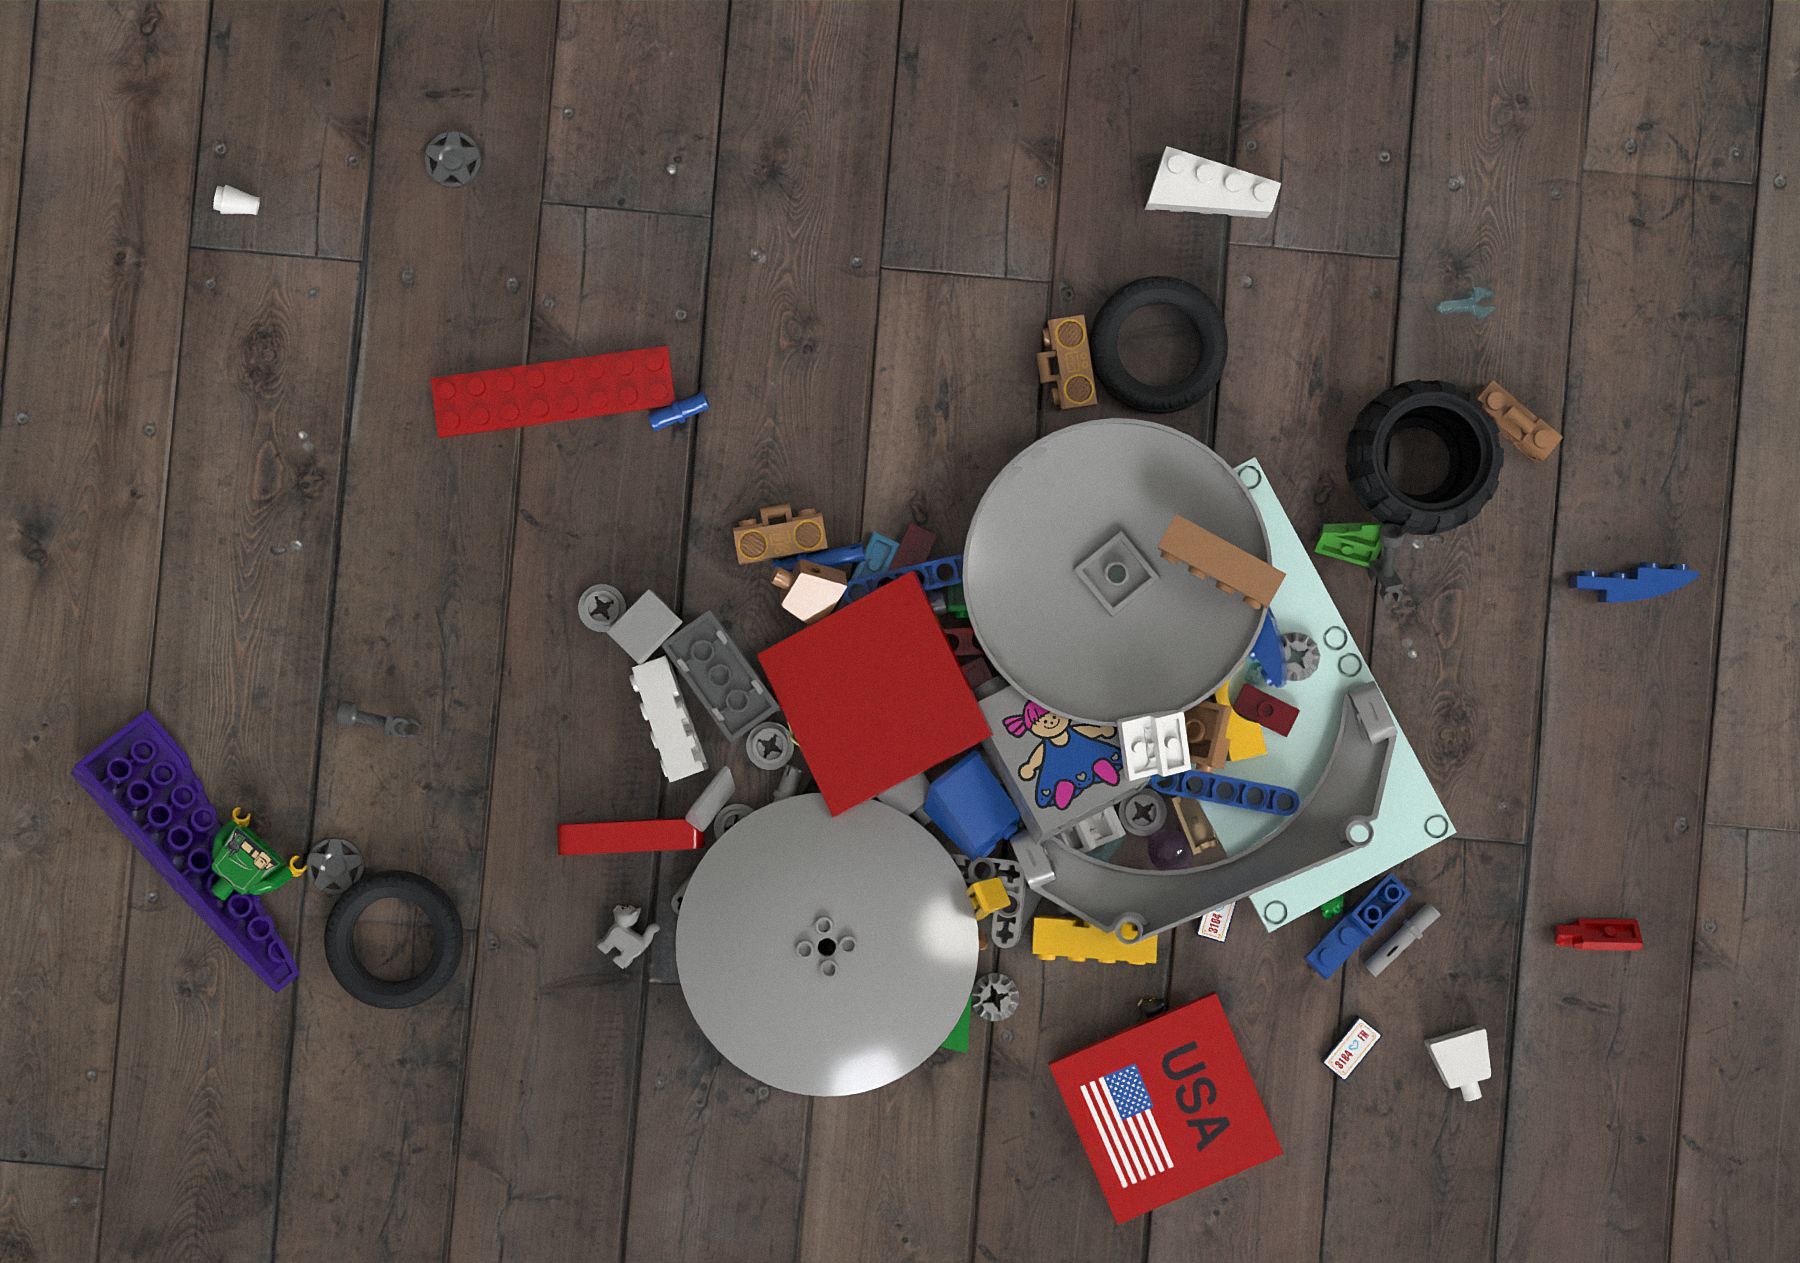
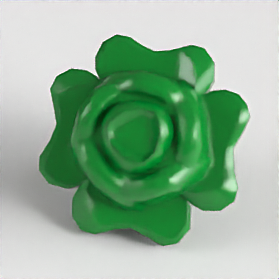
(1332, 907)

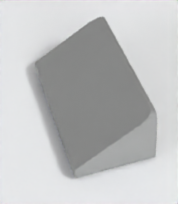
(711, 800)

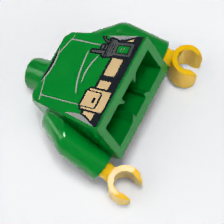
(247, 861)

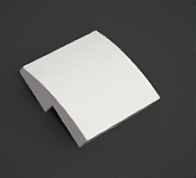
(1154, 744)
(1093, 831)

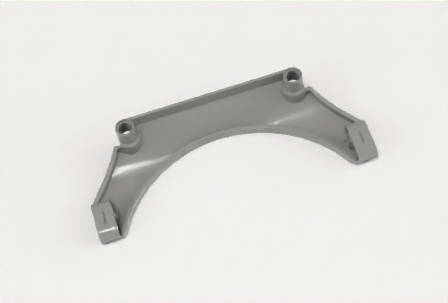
(1314, 835)

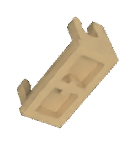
(1193, 823)

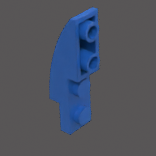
(1643, 582)
(1270, 652)
(1356, 924)

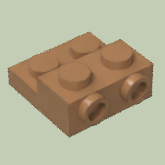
(1206, 735)

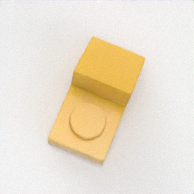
(988, 897)

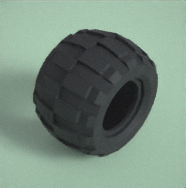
(1472, 450)

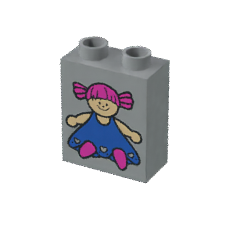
(1051, 764)

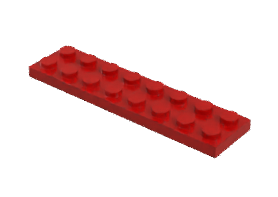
(553, 392)

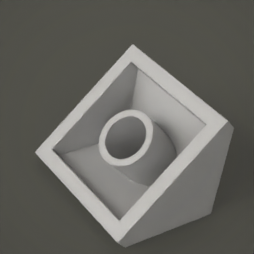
(645, 626)

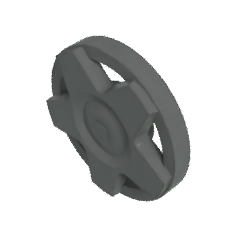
(453, 159)
(334, 865)

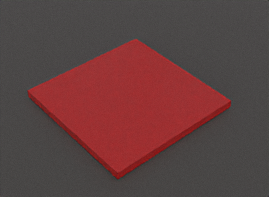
(874, 694)

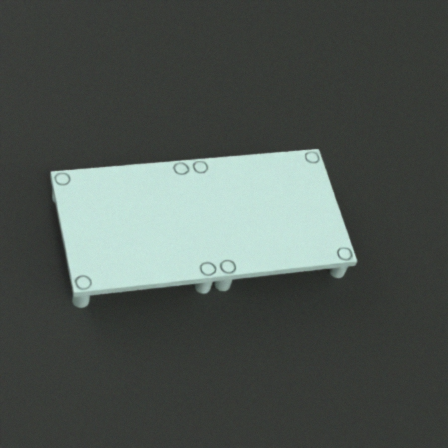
(1409, 810)

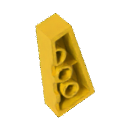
(1081, 940)

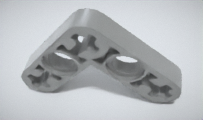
(1014, 889)

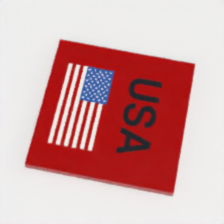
(1165, 1107)

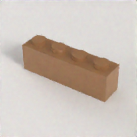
(1221, 561)

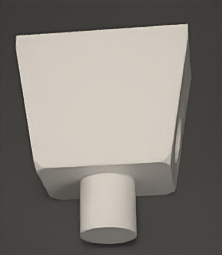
(1462, 1059)

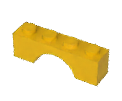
(1244, 736)

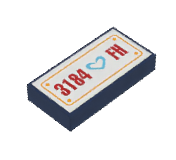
(1216, 923)
(1351, 1048)

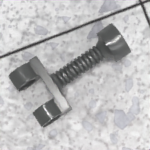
(1391, 537)
(392, 725)

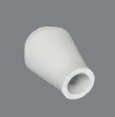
(233, 201)

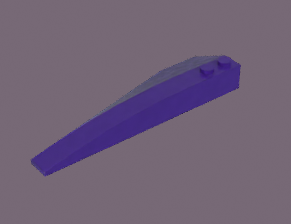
(161, 808)

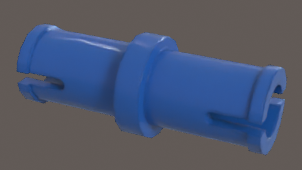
(678, 411)

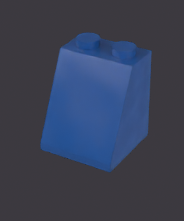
(972, 807)

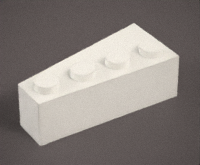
(1209, 187)
(669, 719)

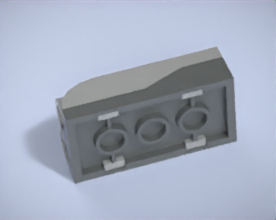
(721, 676)

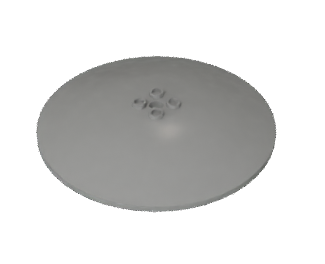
(1044, 558)
(898, 933)

